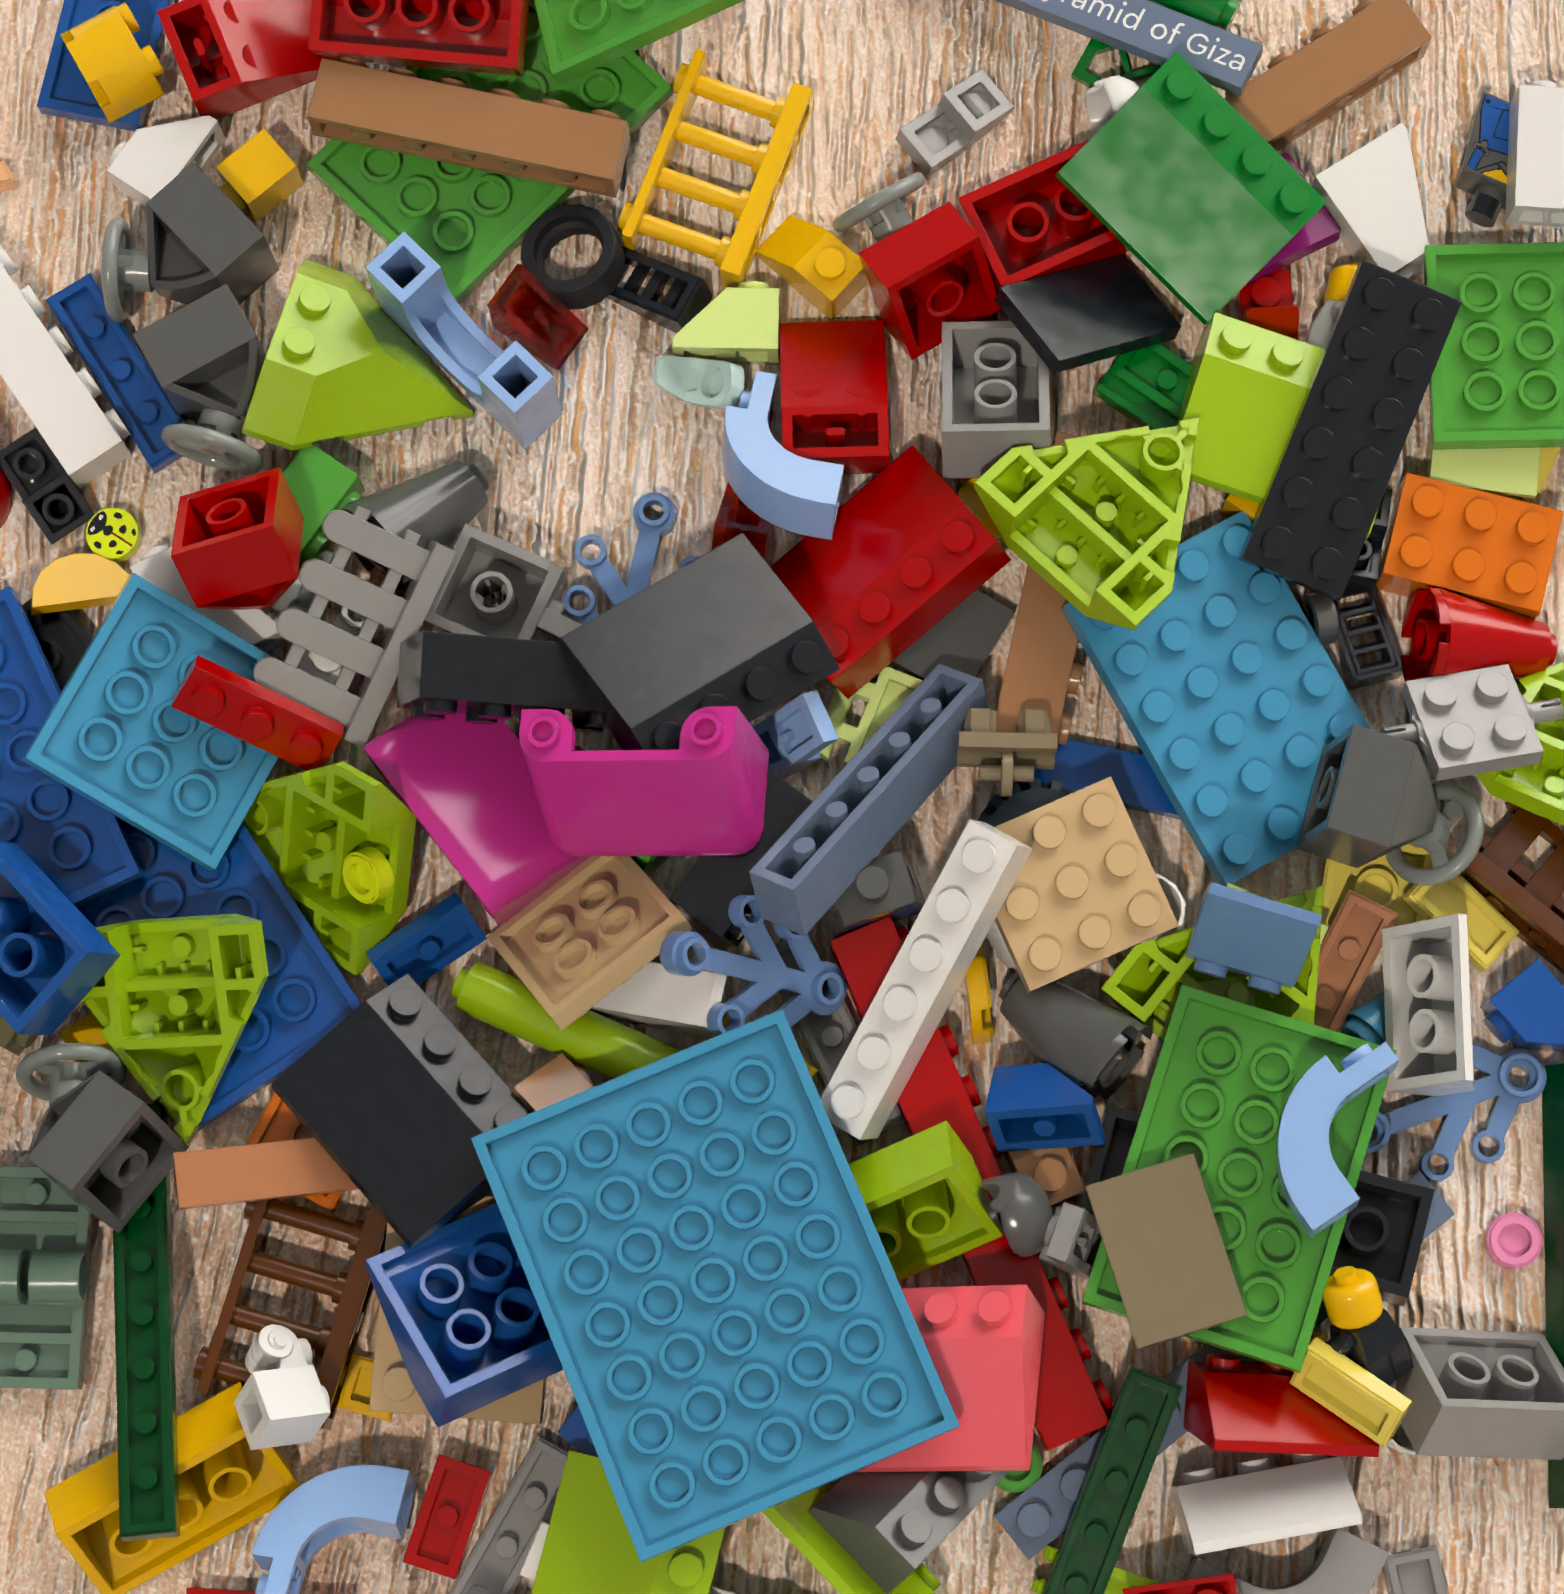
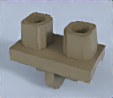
(1006, 754)

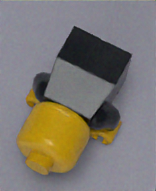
(1362, 1326)

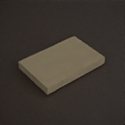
(1165, 1251)

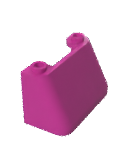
(650, 801)
(476, 806)

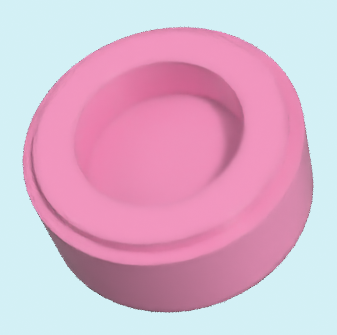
(1513, 1241)

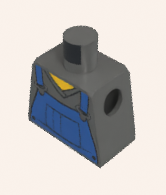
(1485, 160)
(879, 891)

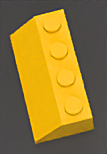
(219, 1492)

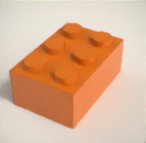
(1468, 545)

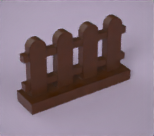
(1524, 898)

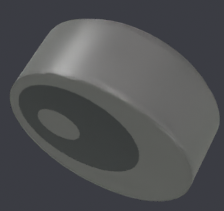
(1322, 617)

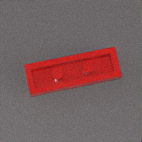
(257, 715)

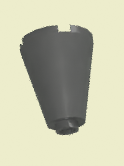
(428, 504)
(1075, 1033)

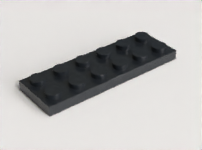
(1350, 430)

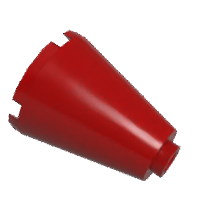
(1464, 635)

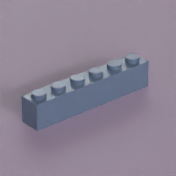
(866, 802)

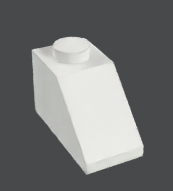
(161, 153)

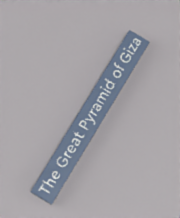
(1155, 35)

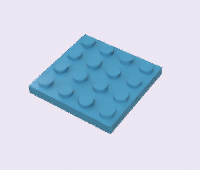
(133, 751)

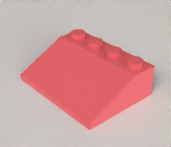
(989, 1364)

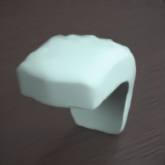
(700, 380)

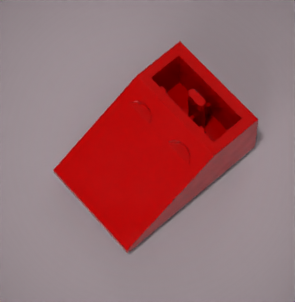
(240, 50)
(835, 393)

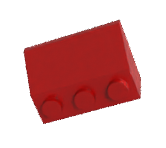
(1260, 1411)

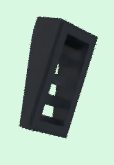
(680, 305)
(1372, 673)

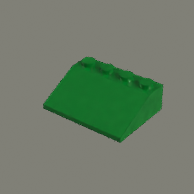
(1190, 188)

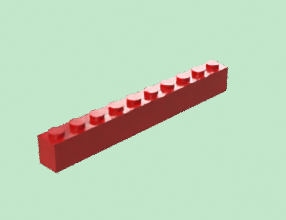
(935, 1093)

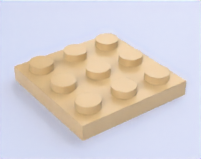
(1081, 888)
(587, 935)

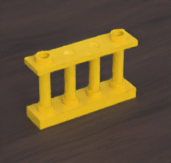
(748, 207)

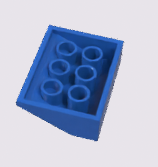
(463, 1315)

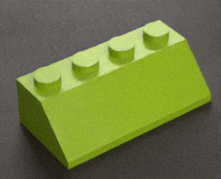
(926, 1200)
(829, 1556)

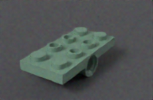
(42, 1282)

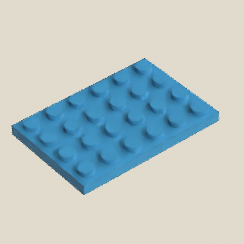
(1226, 699)

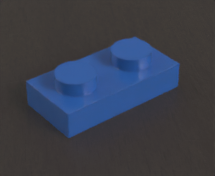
(427, 942)

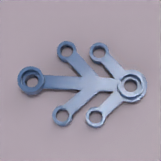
(642, 564)
(765, 972)
(1461, 1106)

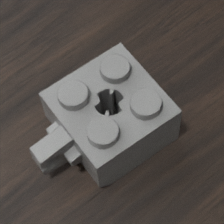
(493, 565)

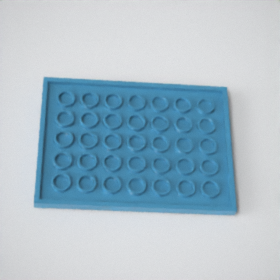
(713, 1285)

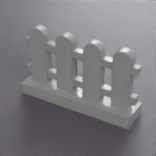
(376, 603)

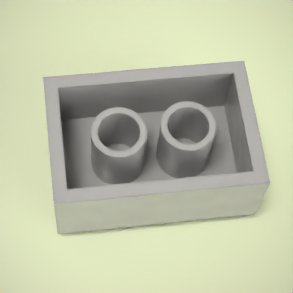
(990, 396)

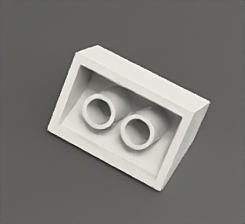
(1429, 1006)
(1264, 1503)

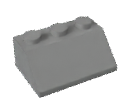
(1483, 1394)

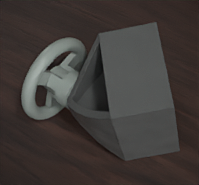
(193, 248)
(209, 372)
(1379, 797)
(96, 1134)

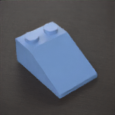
(1251, 938)

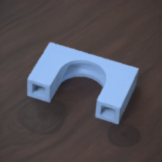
(504, 383)

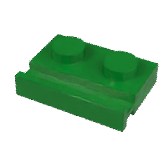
(1147, 386)

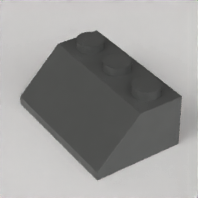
(899, 1517)

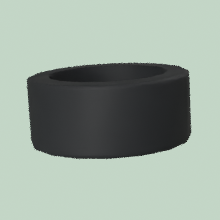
(564, 223)

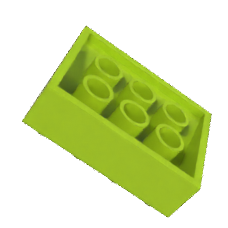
(1247, 396)
(593, 1551)

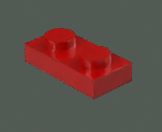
(447, 1516)

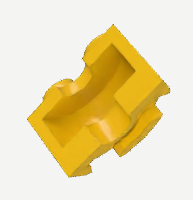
(113, 63)

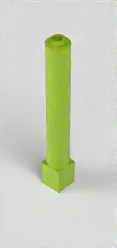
(588, 1041)

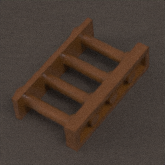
(348, 1289)

